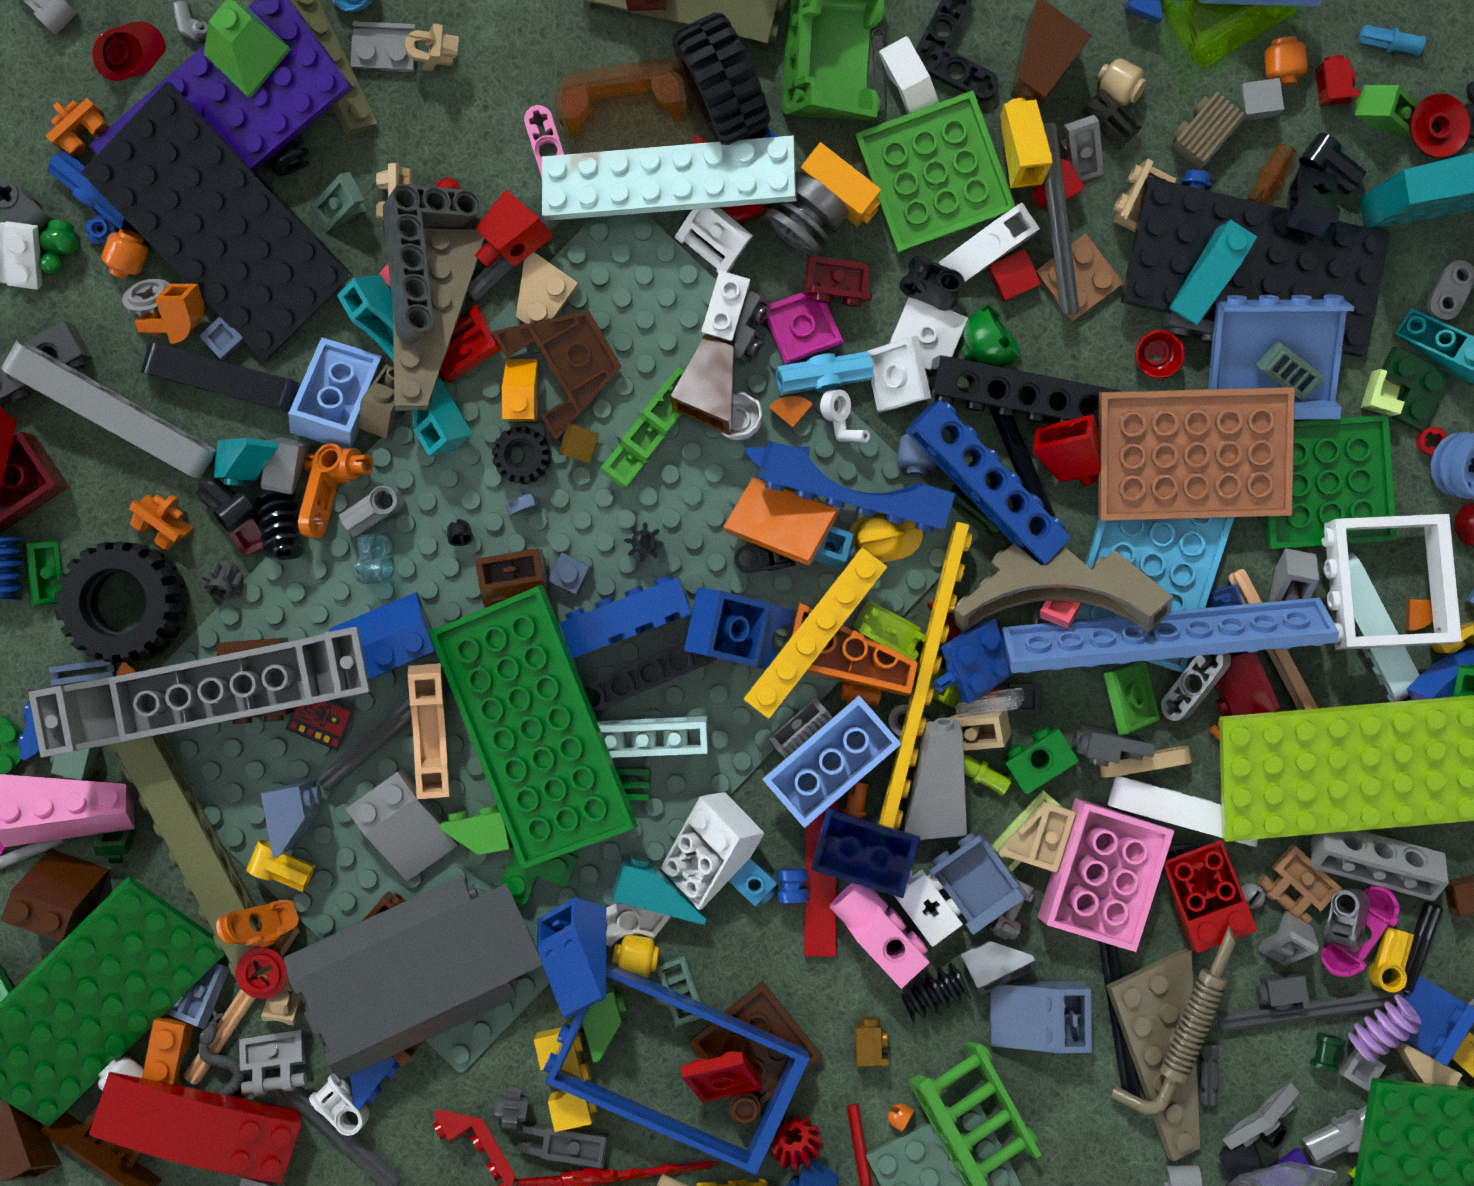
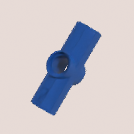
(68, 171)

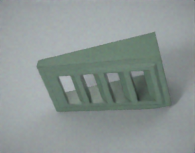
(1272, 358)
(680, 1020)

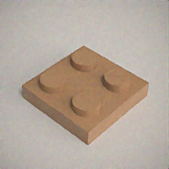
(1092, 273)

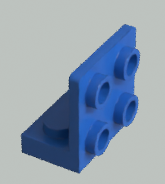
(1443, 1020)

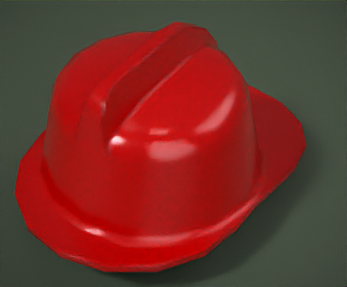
(127, 50)

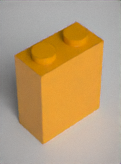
(845, 182)

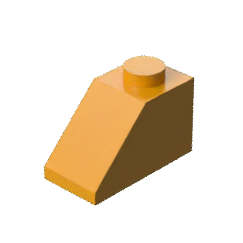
(520, 391)

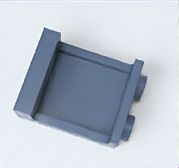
(978, 881)

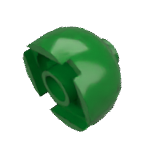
(989, 339)

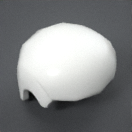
(746, 417)

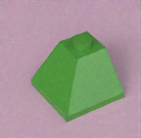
(243, 46)

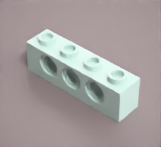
(655, 736)

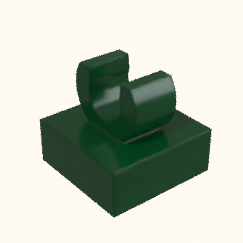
(114, 845)

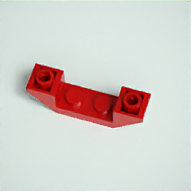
(457, 1125)

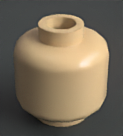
(1122, 81)

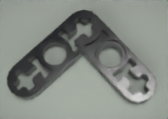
(946, 57)

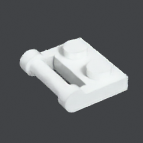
(717, 230)

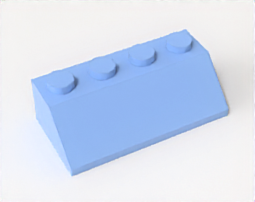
(831, 761)

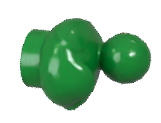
(57, 242)

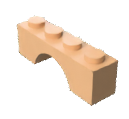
(428, 731)

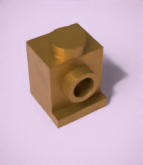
(870, 1042)

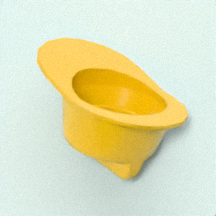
(885, 538)

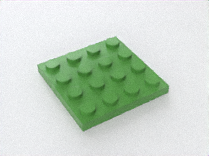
(935, 172)

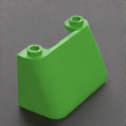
(830, 59)

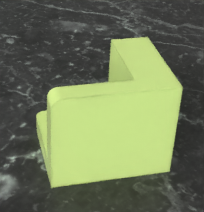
(1382, 395)

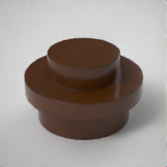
(745, 1108)

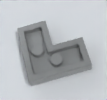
(1264, 1119)

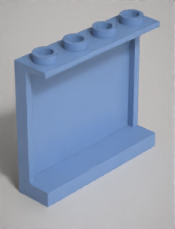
(1305, 326)

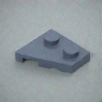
(199, 1001)

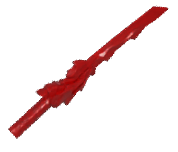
(604, 1177)

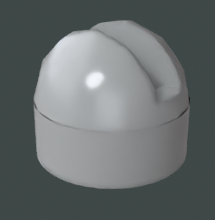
(1249, 892)

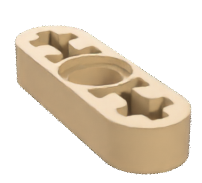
(1162, 759)

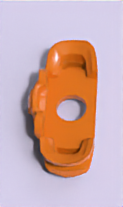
(275, 918)

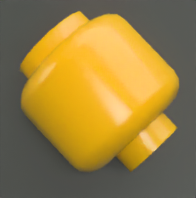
(637, 955)

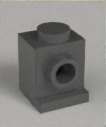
(1283, 990)

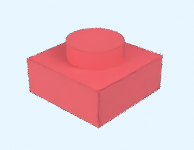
(1060, 612)

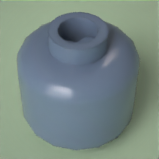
(913, 457)

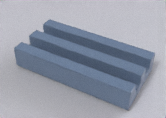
(57, 681)

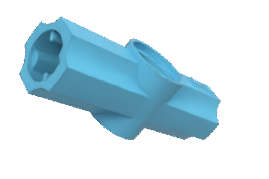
(824, 373)

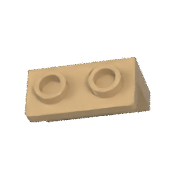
(1128, 204)

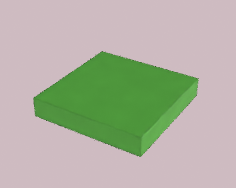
(1131, 697)

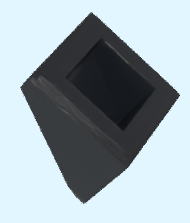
(1239, 1160)

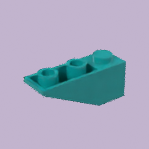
(1439, 342)

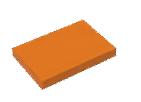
(781, 521)

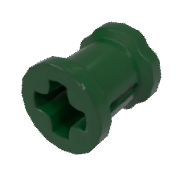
(1327, 1052)

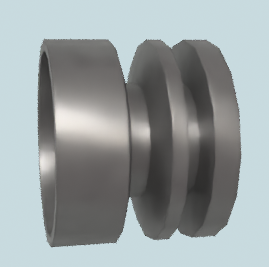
(801, 220)

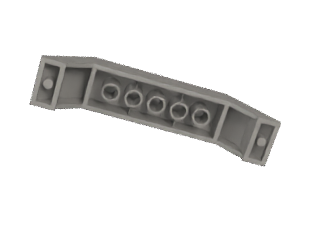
(199, 692)

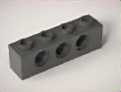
(69, 349)

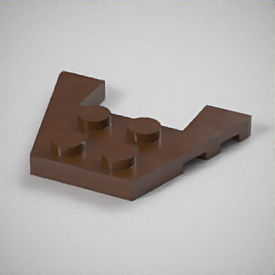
(576, 356)

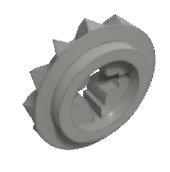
(141, 296)

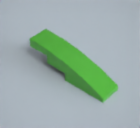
(644, 435)

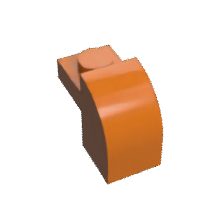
(177, 314)

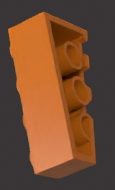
(861, 661)

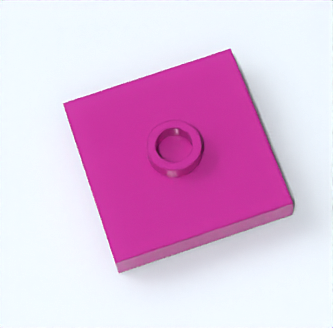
(802, 328)

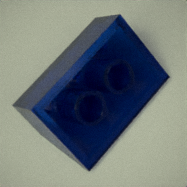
(865, 853)

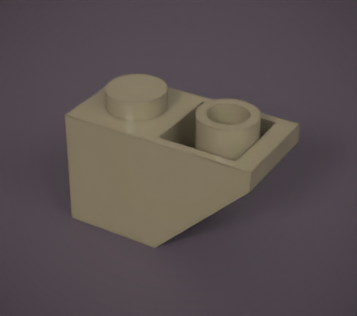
(377, 406)

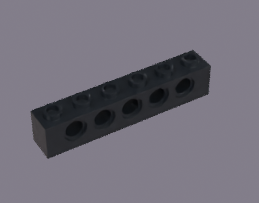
(947, 370)

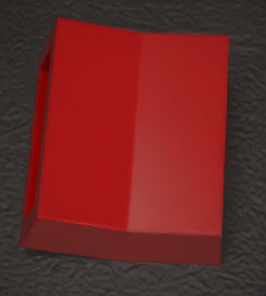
(1013, 275)

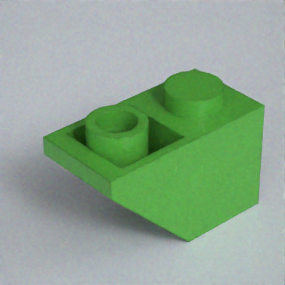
(478, 832)

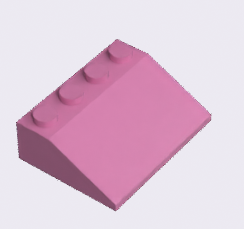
(1106, 876)

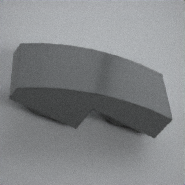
(747, 338)

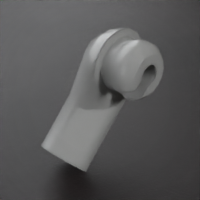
(186, 24)

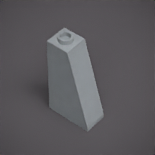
(937, 785)

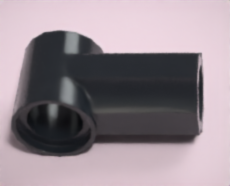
(1326, 155)
(228, 508)

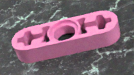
(533, 131)

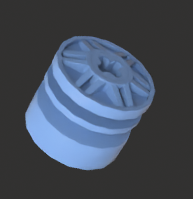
(1454, 465)

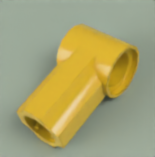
(284, 868)
(1391, 954)

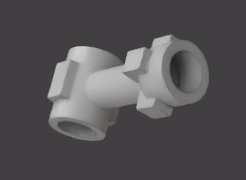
(1005, 925)

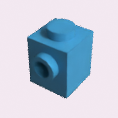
(754, 882)

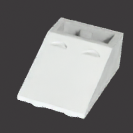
(711, 847)

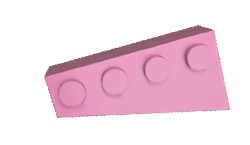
(61, 809)

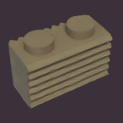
(1208, 130)

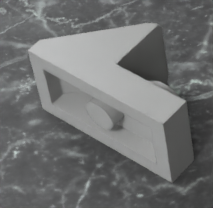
(1084, 147)
(1291, 942)

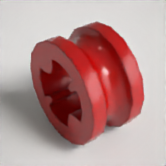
(1420, 439)

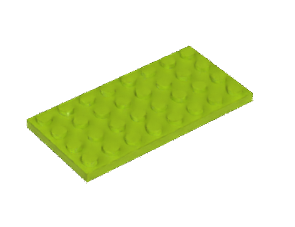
(1347, 768)

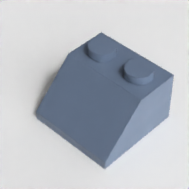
(290, 813)

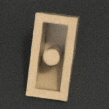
(984, 730)

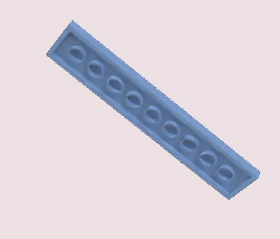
(1178, 635)

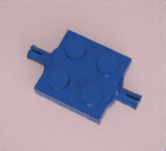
(975, 661)

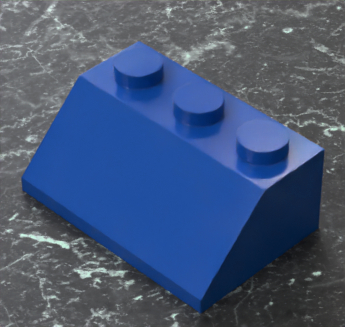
(393, 635)

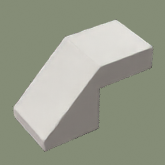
(909, 75)

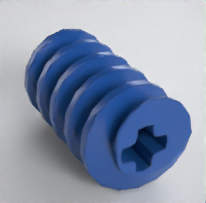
(7, 562)

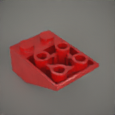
(1207, 896)

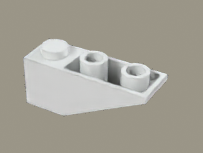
(992, 242)

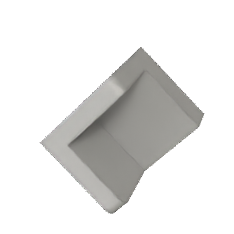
(1262, 99)

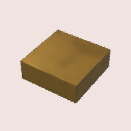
(578, 443)

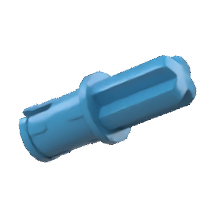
(1392, 40)

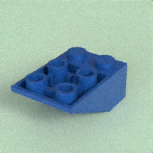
(574, 954)

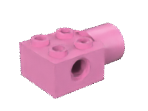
(875, 927)

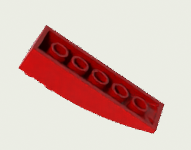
(197, 1127)

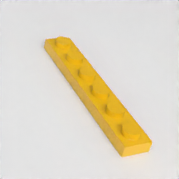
(815, 633)

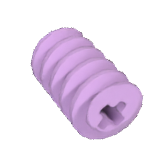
(1387, 1030)

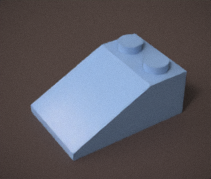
(332, 393)

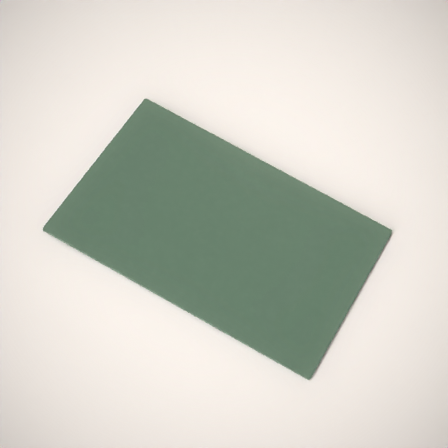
(652, 313)

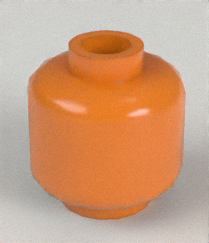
(1286, 60)
(125, 253)

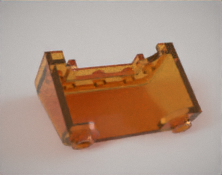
(582, 87)

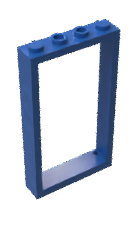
(746, 1159)

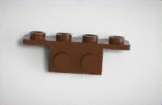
(108, 1159)

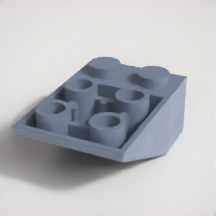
(1042, 1016)

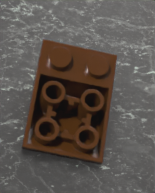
(510, 575)

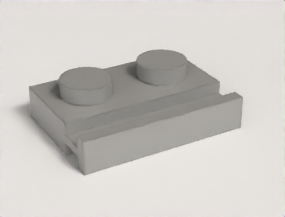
(381, 46)

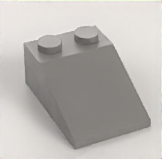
(401, 825)

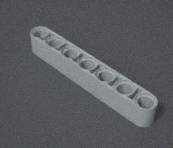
(108, 409)

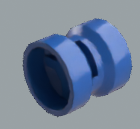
(793, 885)

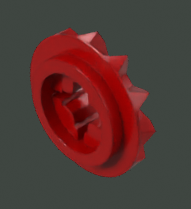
(260, 987)

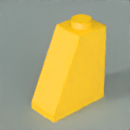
(1025, 143)

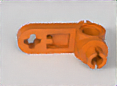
(328, 468)

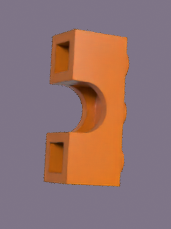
(166, 1049)

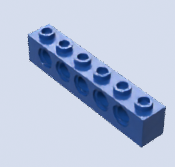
(927, 433)

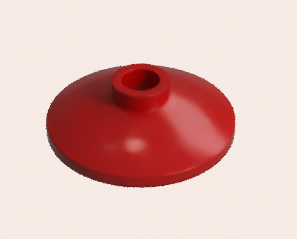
(1452, 125)

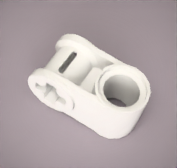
(336, 1106)

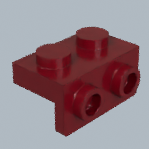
(838, 280)

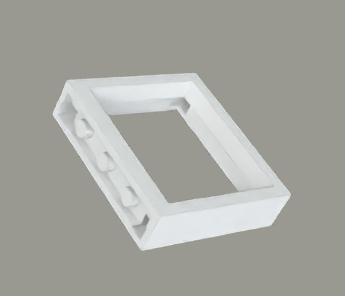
(1441, 581)

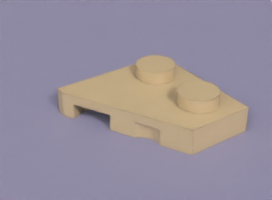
(542, 290)
(1041, 837)

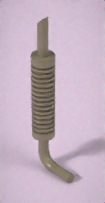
(1189, 1033)

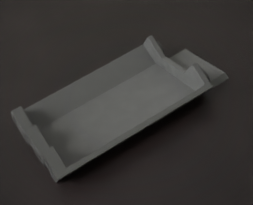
(411, 972)

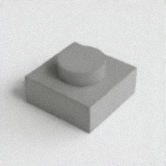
(1361, 1070)

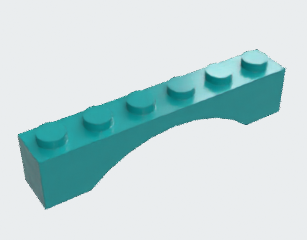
(371, 309)

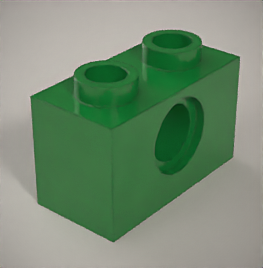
(1058, 759)

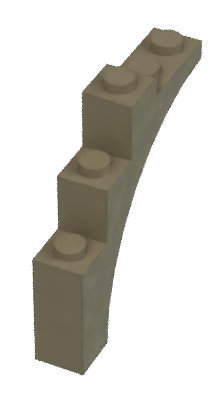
(1109, 585)

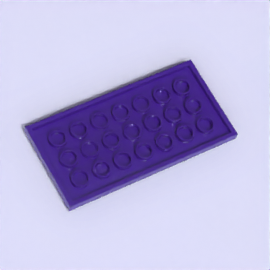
(283, 106)

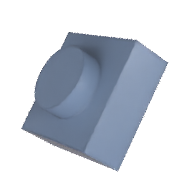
(222, 338)
(569, 573)

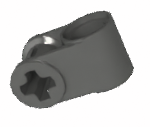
(22, 206)
(1345, 925)

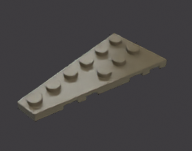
(450, 272)
(1149, 1011)

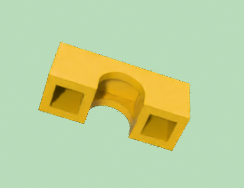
(566, 1109)

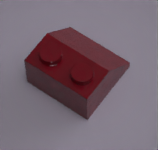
(1244, 687)

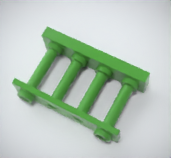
(944, 1118)

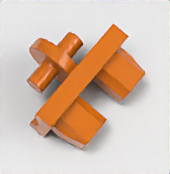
(72, 121)
(161, 515)

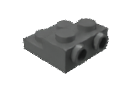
(1106, 745)

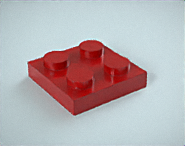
(721, 1076)

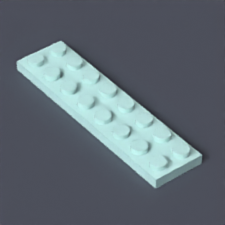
(669, 178)

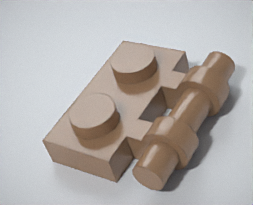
(1312, 884)

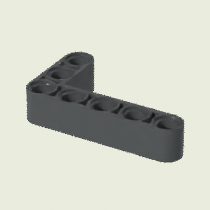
(412, 249)

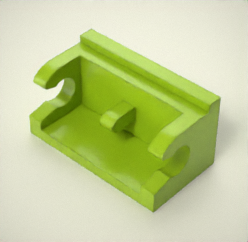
(889, 629)

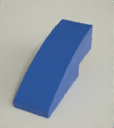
(1440, 678)

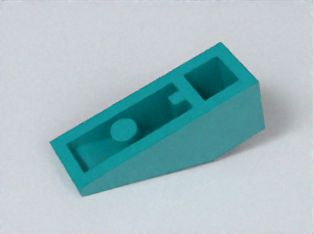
(1213, 271)
(242, 459)
(647, 888)

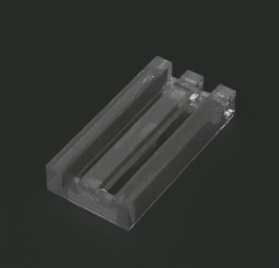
(992, 702)

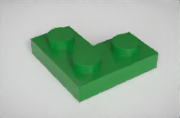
(522, 881)

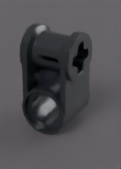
(935, 283)
(766, 559)

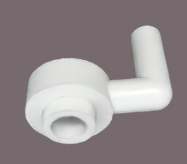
(836, 408)

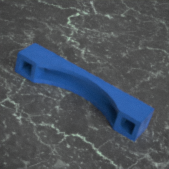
(794, 469)

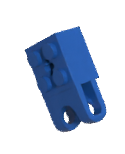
(735, 628)

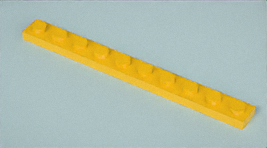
(928, 664)

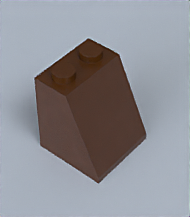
(1046, 52)
(55, 895)

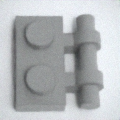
(272, 1052)

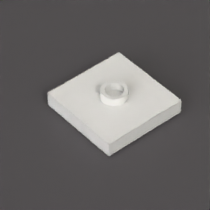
(935, 328)
(899, 374)

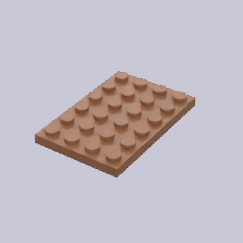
(1196, 453)

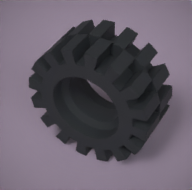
(508, 441)

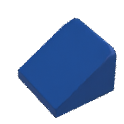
(1146, 9)

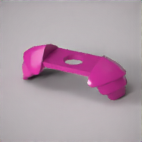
(1381, 913)

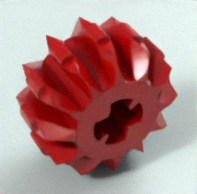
(796, 1143)

